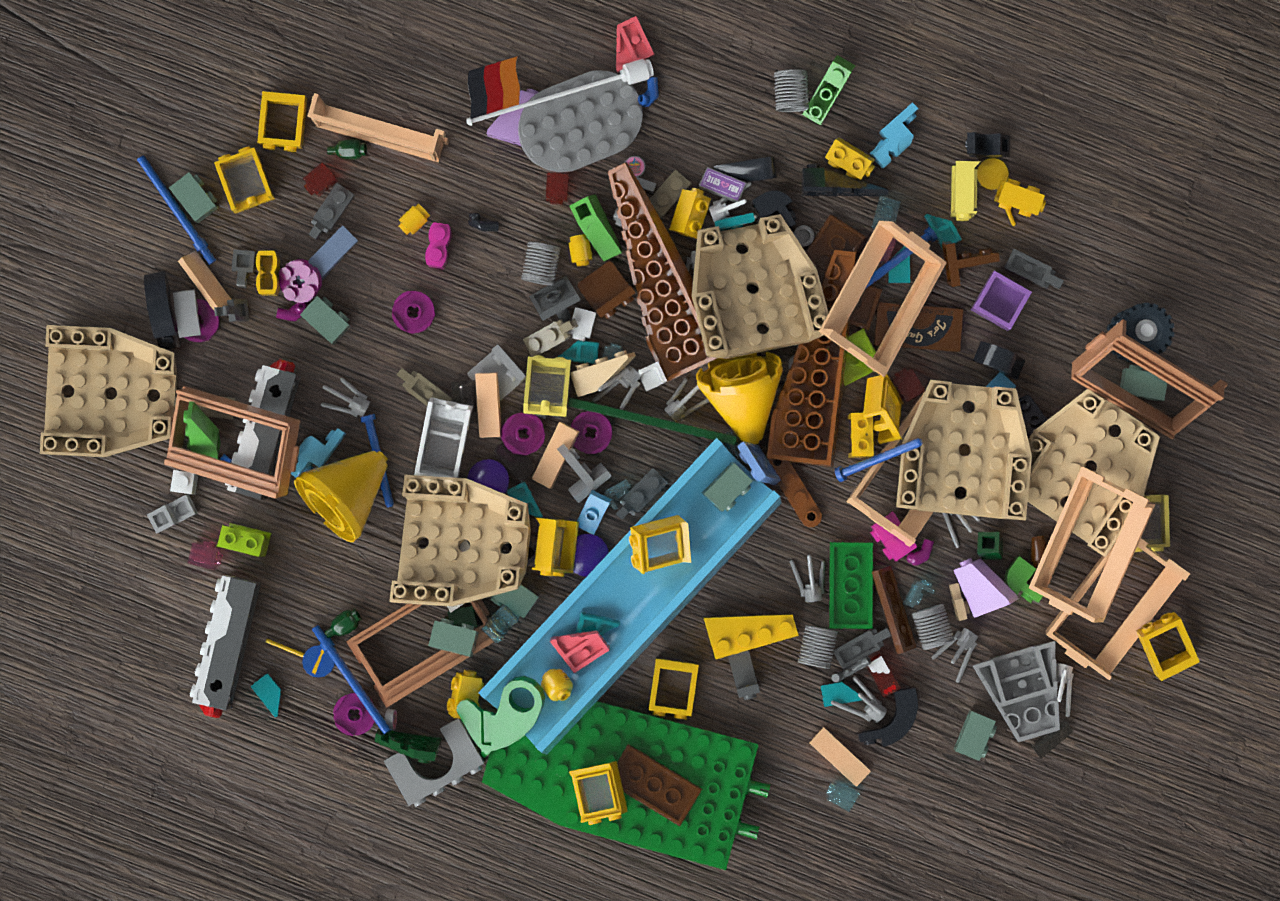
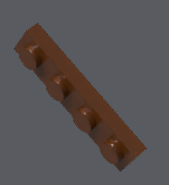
(894, 609)

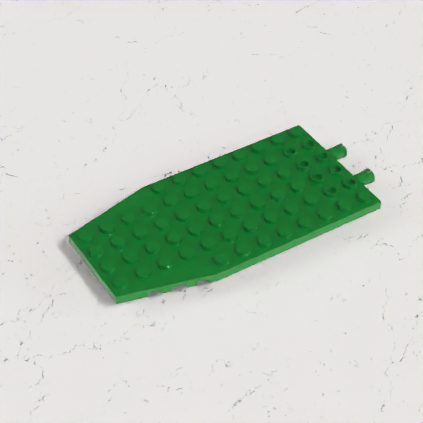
(704, 757)

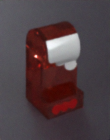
(882, 676)

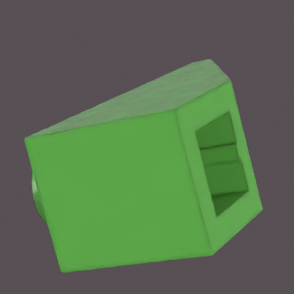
(829, 89)
(596, 227)
(202, 433)

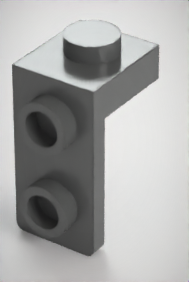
(744, 675)

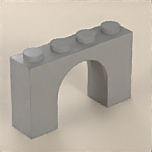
(465, 759)

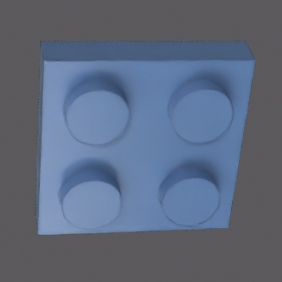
(760, 465)

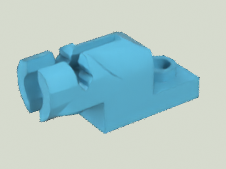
(895, 137)
(315, 452)

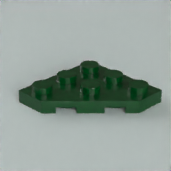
(413, 745)

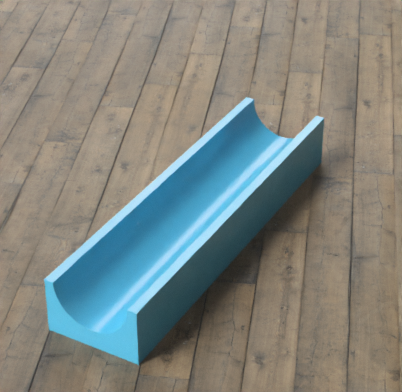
(636, 599)

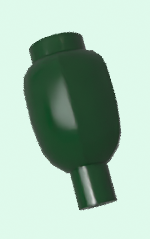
(348, 149)
(344, 623)

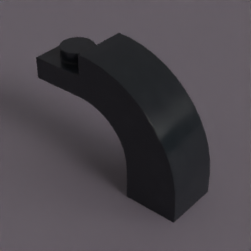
(160, 310)
(905, 714)

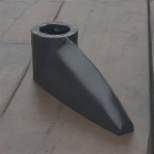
(750, 170)

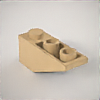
(589, 378)

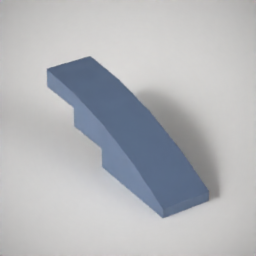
(331, 252)

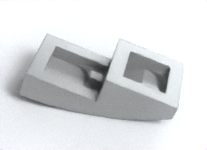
(186, 313)
(172, 513)

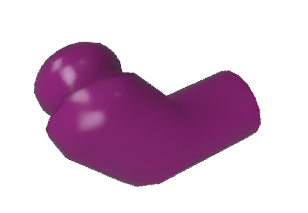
(292, 314)
(921, 556)

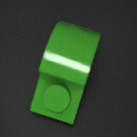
(1017, 576)

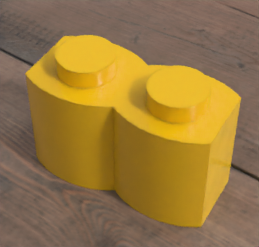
(267, 279)

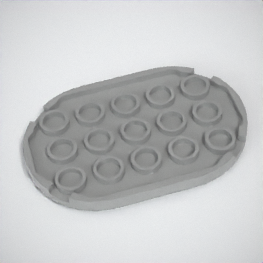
(580, 125)

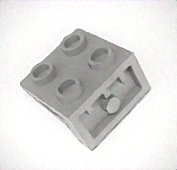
(508, 373)

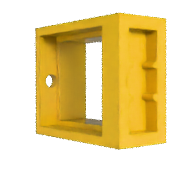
(283, 99)
(1176, 663)
(678, 666)

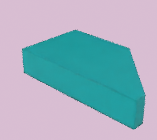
(734, 222)
(943, 228)
(901, 272)
(582, 352)
(522, 493)
(590, 622)
(838, 692)
(269, 693)

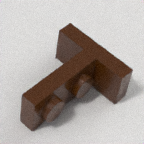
(964, 260)

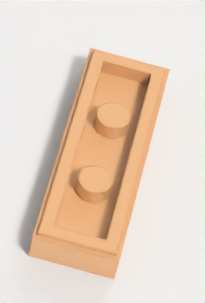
(204, 280)
(488, 404)
(552, 459)
(839, 756)

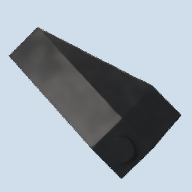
(825, 182)

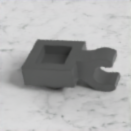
(243, 263)
(236, 310)

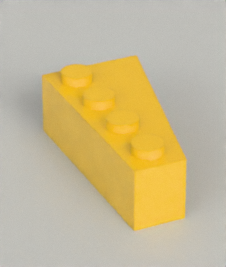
(742, 633)

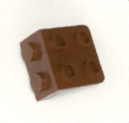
(606, 290)

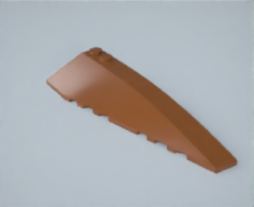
(660, 279)
(810, 402)

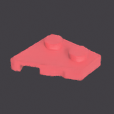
(631, 43)
(580, 648)

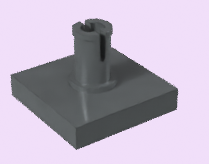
(555, 299)

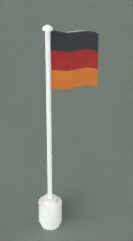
(496, 87)

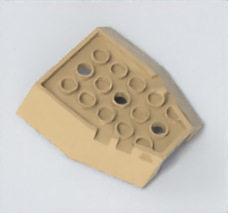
(787, 283)
(92, 363)
(1080, 435)
(998, 461)
(454, 512)

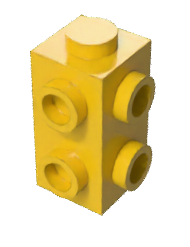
(850, 159)
(1027, 200)
(690, 213)
(464, 686)

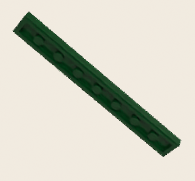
(651, 420)

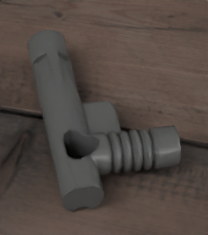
(851, 669)

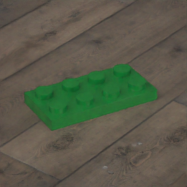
(850, 585)

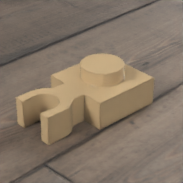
(961, 608)

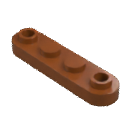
(797, 493)

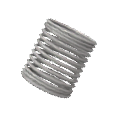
(797, 104)
(537, 278)
(928, 612)
(809, 645)

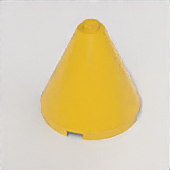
(742, 391)
(344, 491)

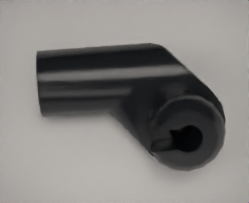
(475, 222)

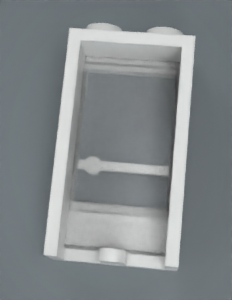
(443, 439)

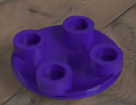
(490, 474)
(589, 553)

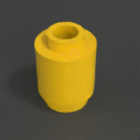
(413, 219)
(580, 250)

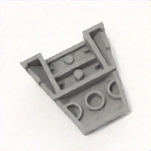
(1024, 689)

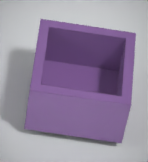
(1001, 300)

